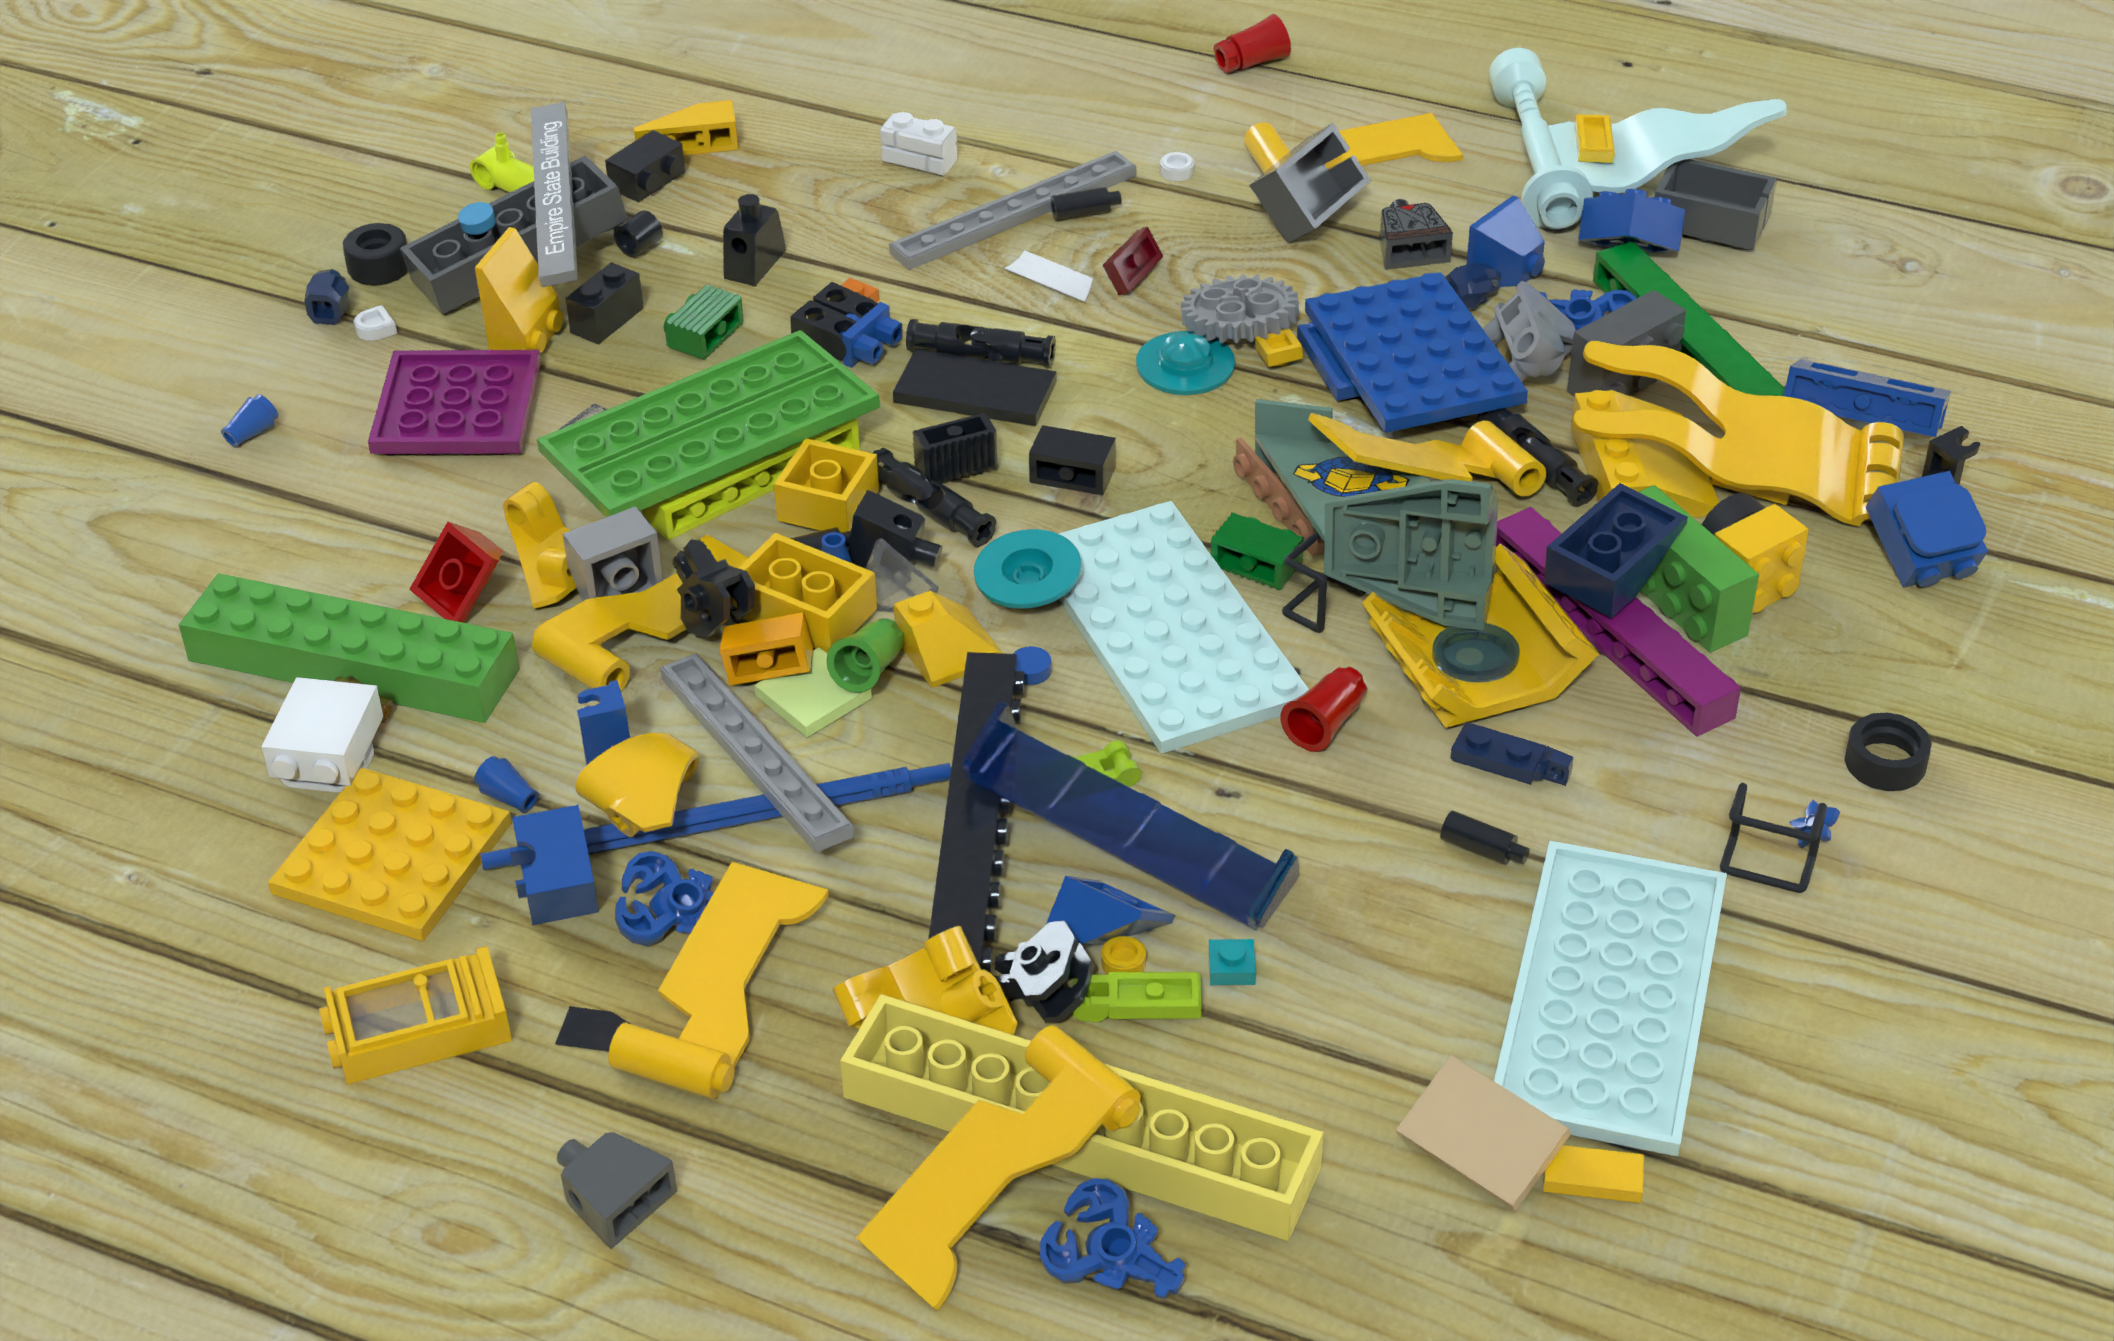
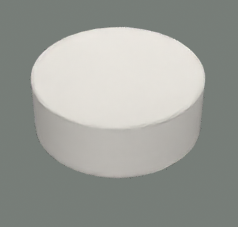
(1177, 166)

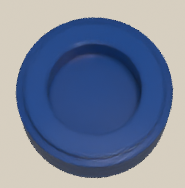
(1035, 663)

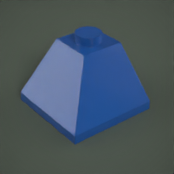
(1507, 243)
(1103, 912)

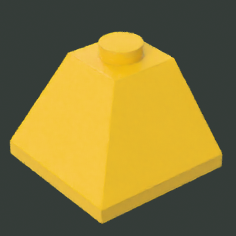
(940, 636)

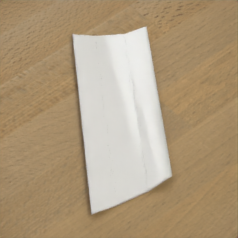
(1052, 275)

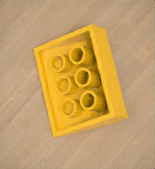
(1640, 461)

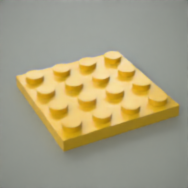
(390, 853)

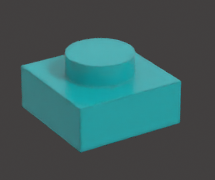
(1232, 962)

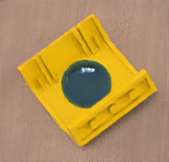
(1470, 674)

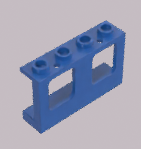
(1869, 396)

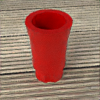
(1254, 45)
(1319, 712)

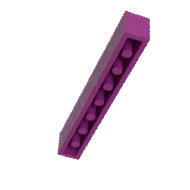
(1634, 639)

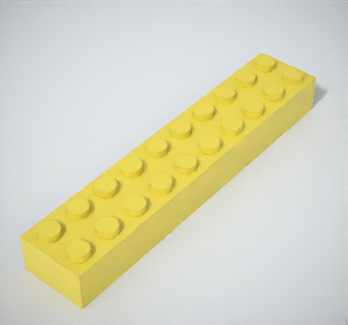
(1176, 1150)

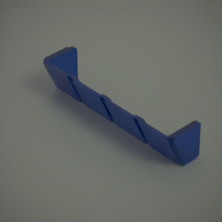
(1128, 823)

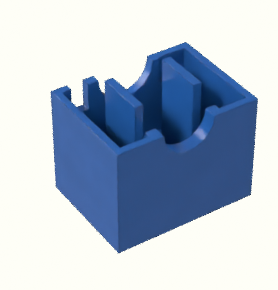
(554, 865)

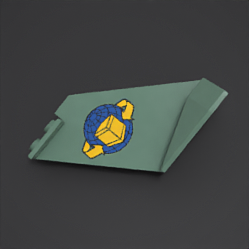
(1384, 527)

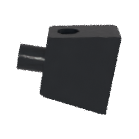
(751, 241)
(897, 525)

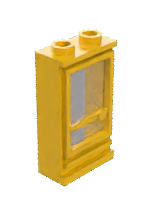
(415, 1017)

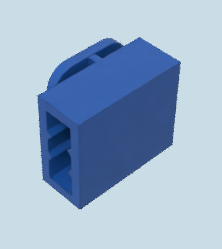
(1928, 529)

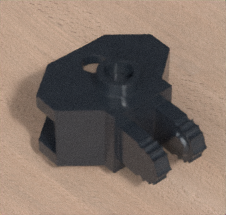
(710, 589)
(1042, 972)

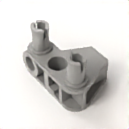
(1534, 332)

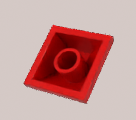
(456, 571)

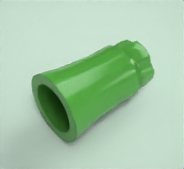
(862, 657)

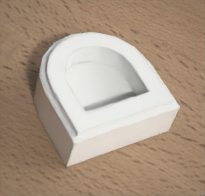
(374, 324)

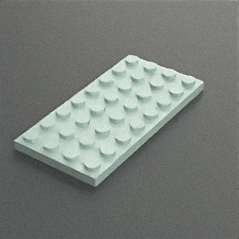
(1174, 630)
(1612, 995)

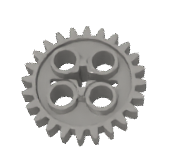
(1240, 308)

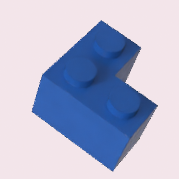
(1631, 217)

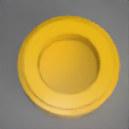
(1123, 955)

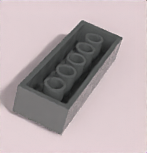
(446, 259)

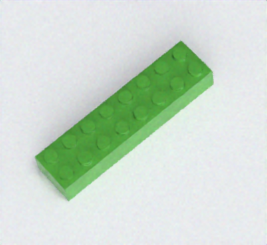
(318, 636)

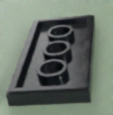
(975, 387)

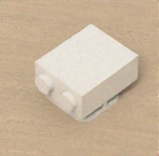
(323, 734)

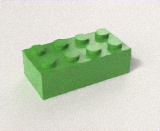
(1702, 584)

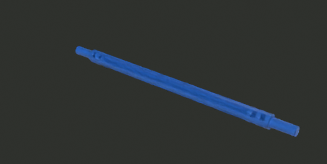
(748, 810)

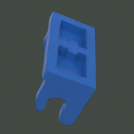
(603, 723)

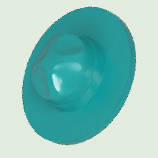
(1185, 363)
(1027, 568)

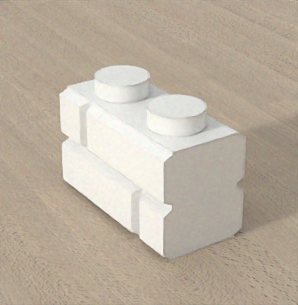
(919, 143)

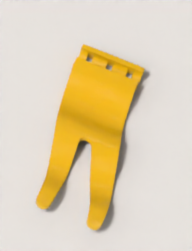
(1766, 441)

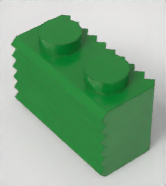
(704, 321)
(1255, 550)

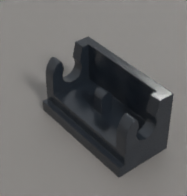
(1948, 454)

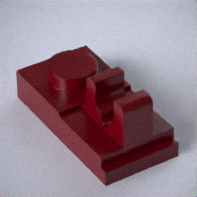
(1133, 261)

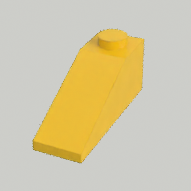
(699, 128)

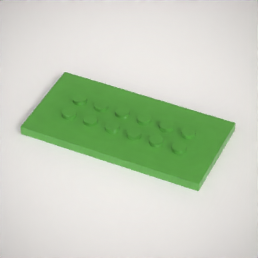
(707, 424)

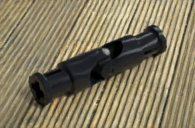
(986, 343)
(1560, 468)
(948, 509)

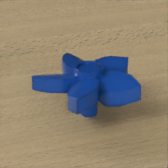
(1805, 823)

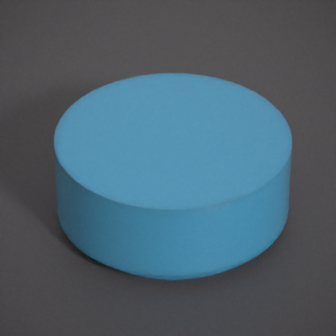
(477, 218)

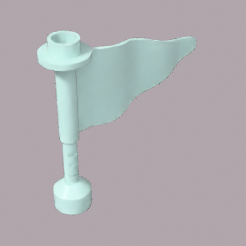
(1641, 143)

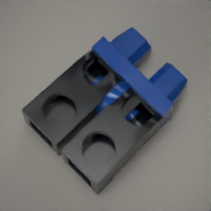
(847, 324)

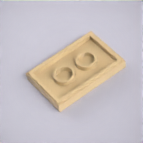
(1483, 1132)

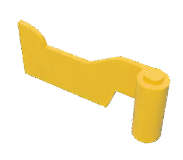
(1369, 143)
(1482, 452)
(576, 635)
(711, 982)
(986, 1153)

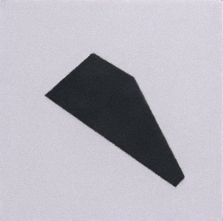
(589, 1028)

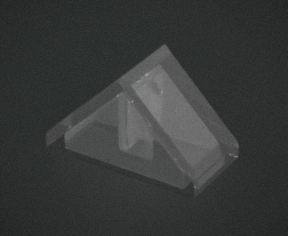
(895, 577)

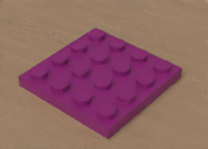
(455, 402)

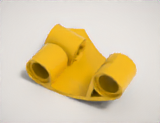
(539, 543)
(639, 781)
(937, 977)

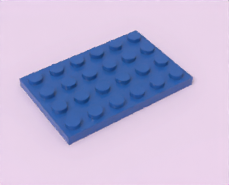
(1415, 352)

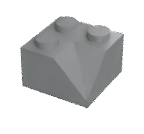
(614, 555)

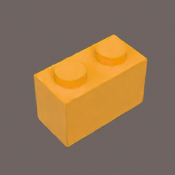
(766, 648)

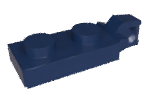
(1510, 756)

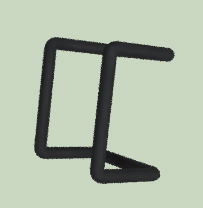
(1320, 581)
(1737, 819)

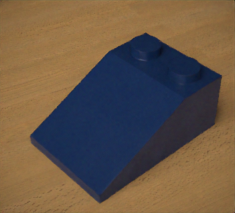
(1612, 549)

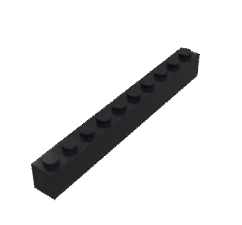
(974, 815)

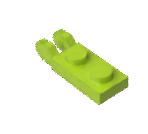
(1141, 996)

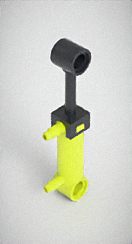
(502, 169)

